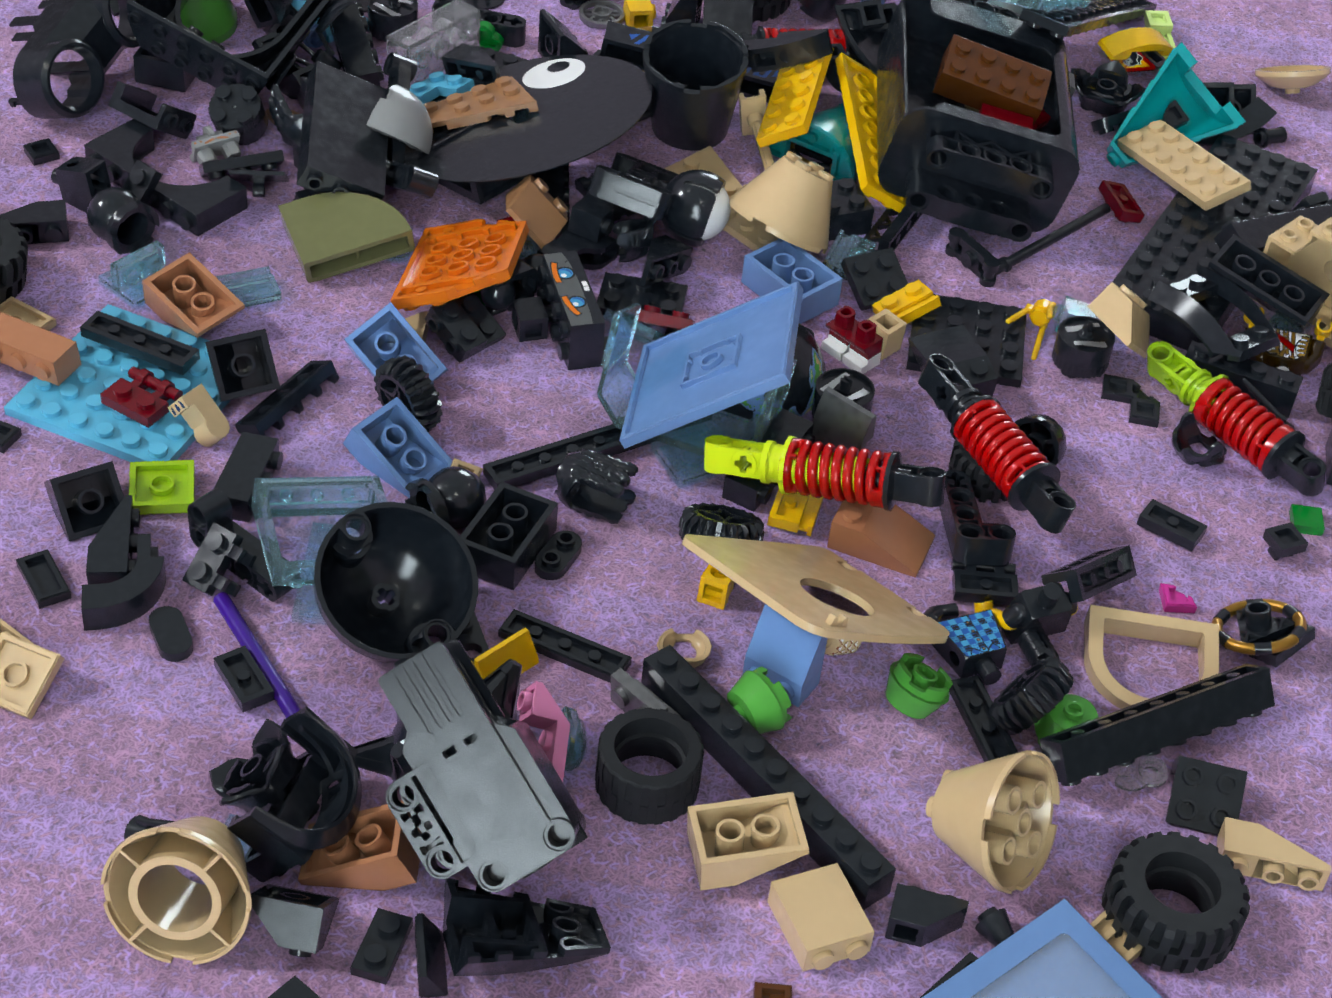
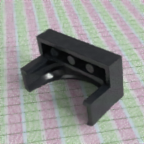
(279, 835)

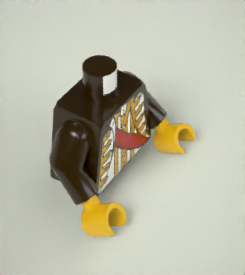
(1296, 351)

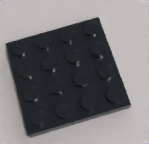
(987, 326)

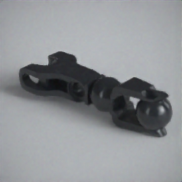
(525, 275)

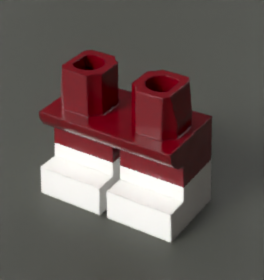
(853, 341)

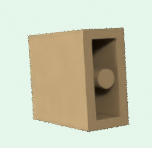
(820, 917)

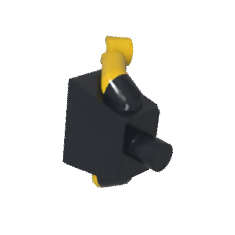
(1036, 607)

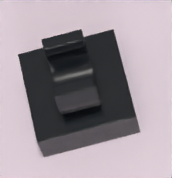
(1284, 541)

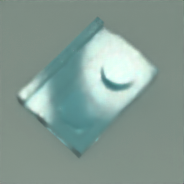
(844, 247)
(252, 286)

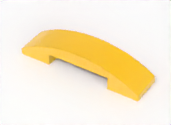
(1140, 39)

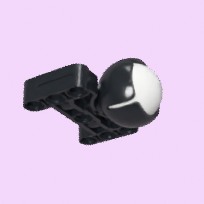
(688, 203)

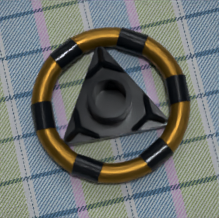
(1258, 626)

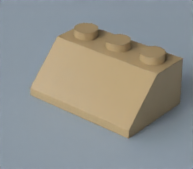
(1124, 315)

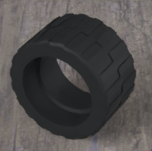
(641, 796)

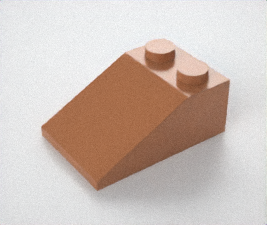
(190, 296)
(880, 537)
(367, 858)

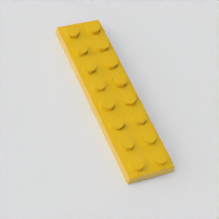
(860, 103)

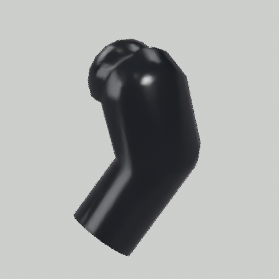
(942, 612)

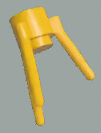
(1040, 315)

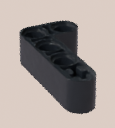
(508, 25)
(217, 508)
(967, 536)

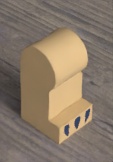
(202, 416)

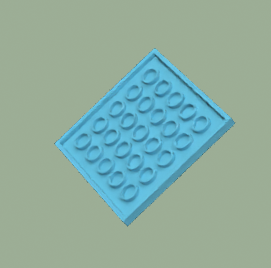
(76, 405)

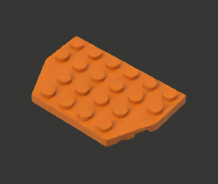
(459, 261)

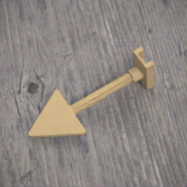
(751, 116)

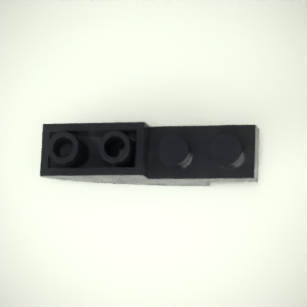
(788, 49)

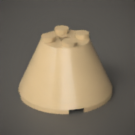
(791, 201)
(999, 817)

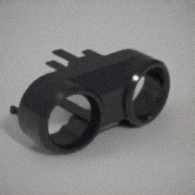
(62, 26)

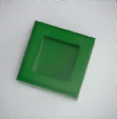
(1307, 519)

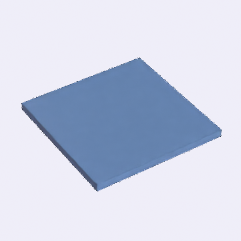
(714, 364)

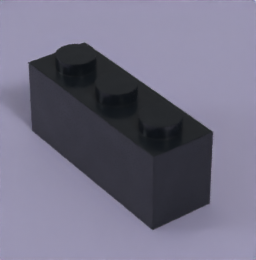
(252, 458)

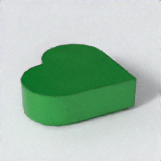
(489, 37)

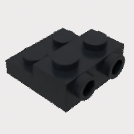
(464, 326)

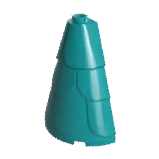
(1177, 83)

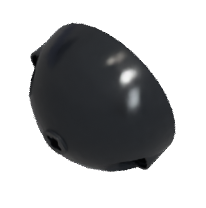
(407, 561)

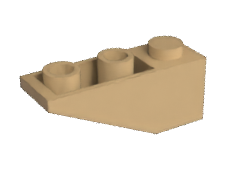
(1269, 856)

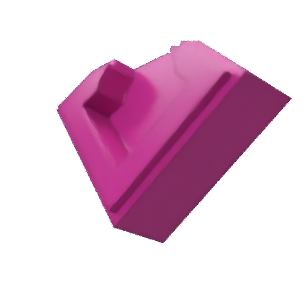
(1175, 601)

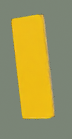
(516, 647)

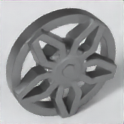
(601, 13)

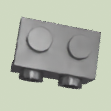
(632, 694)

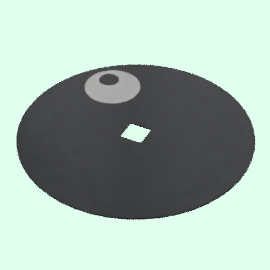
(581, 109)

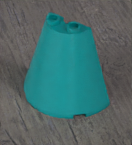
(829, 137)

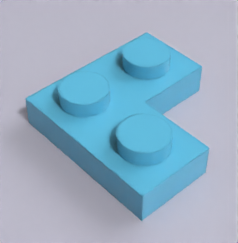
(441, 85)

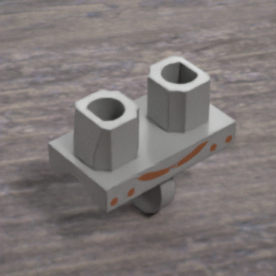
(215, 144)

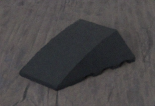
(514, 935)

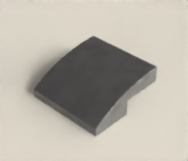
(842, 421)

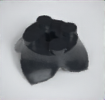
(1106, 89)
(260, 778)

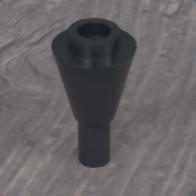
(994, 925)

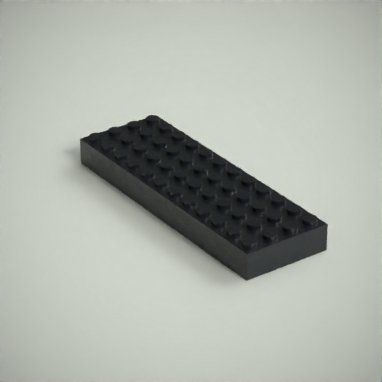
(1187, 232)

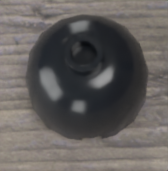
(1045, 434)

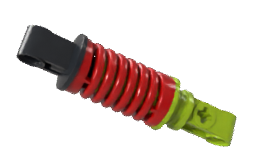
(1238, 420)

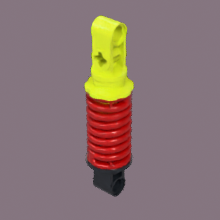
(827, 471)

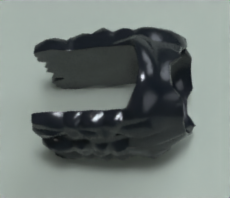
(287, 123)
(595, 484)

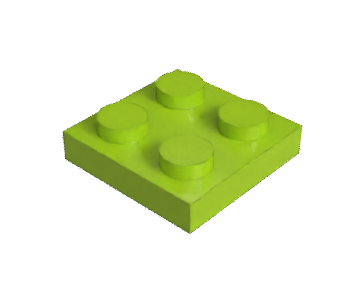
(162, 486)

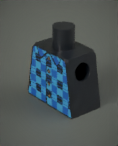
(974, 646)

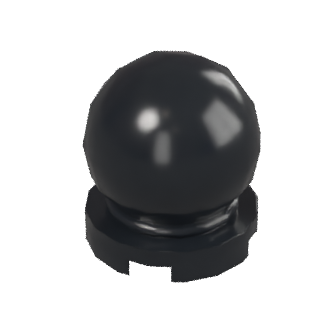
(121, 219)
(450, 494)

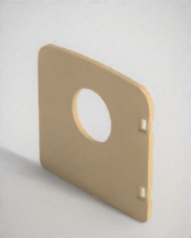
(779, 570)

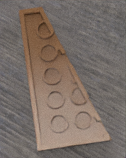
(480, 103)

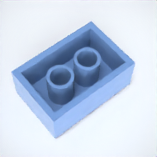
(784, 264)

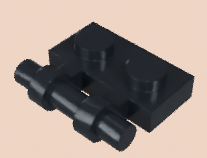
(984, 583)

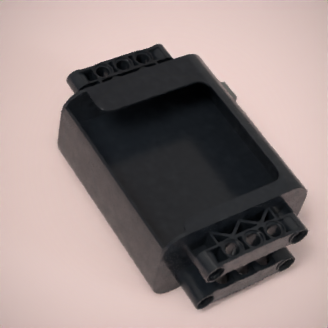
(959, 160)

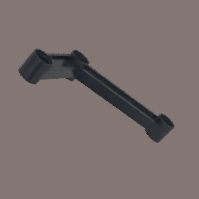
(399, 175)

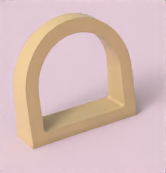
(1143, 626)

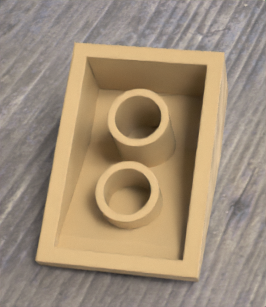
(744, 838)

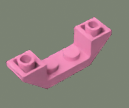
(542, 712)

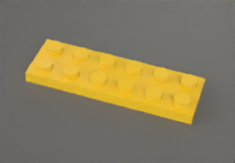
(793, 101)

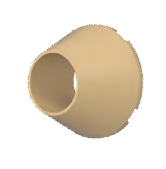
(163, 909)

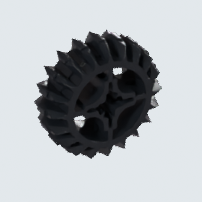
(408, 382)
(720, 522)
(1031, 695)

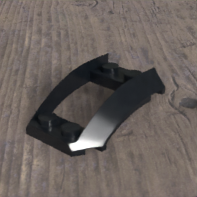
(1182, 303)

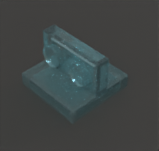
(127, 273)

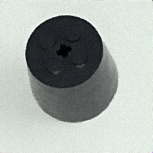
(694, 81)

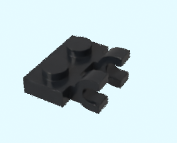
(213, 560)

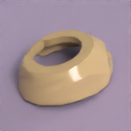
(698, 641)

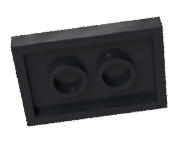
(623, 291)

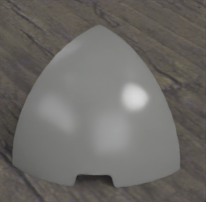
(403, 118)

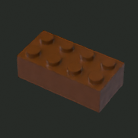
(987, 76)

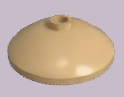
(1292, 76)

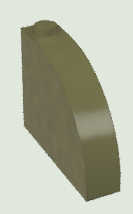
(343, 232)

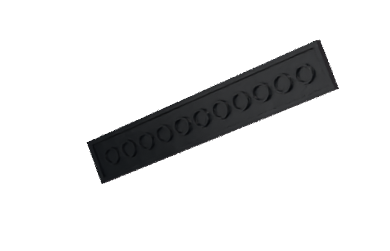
(1096, 15)

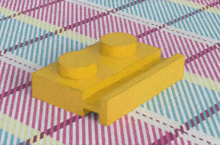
(909, 302)
(795, 512)

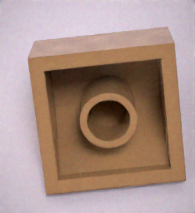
(533, 204)

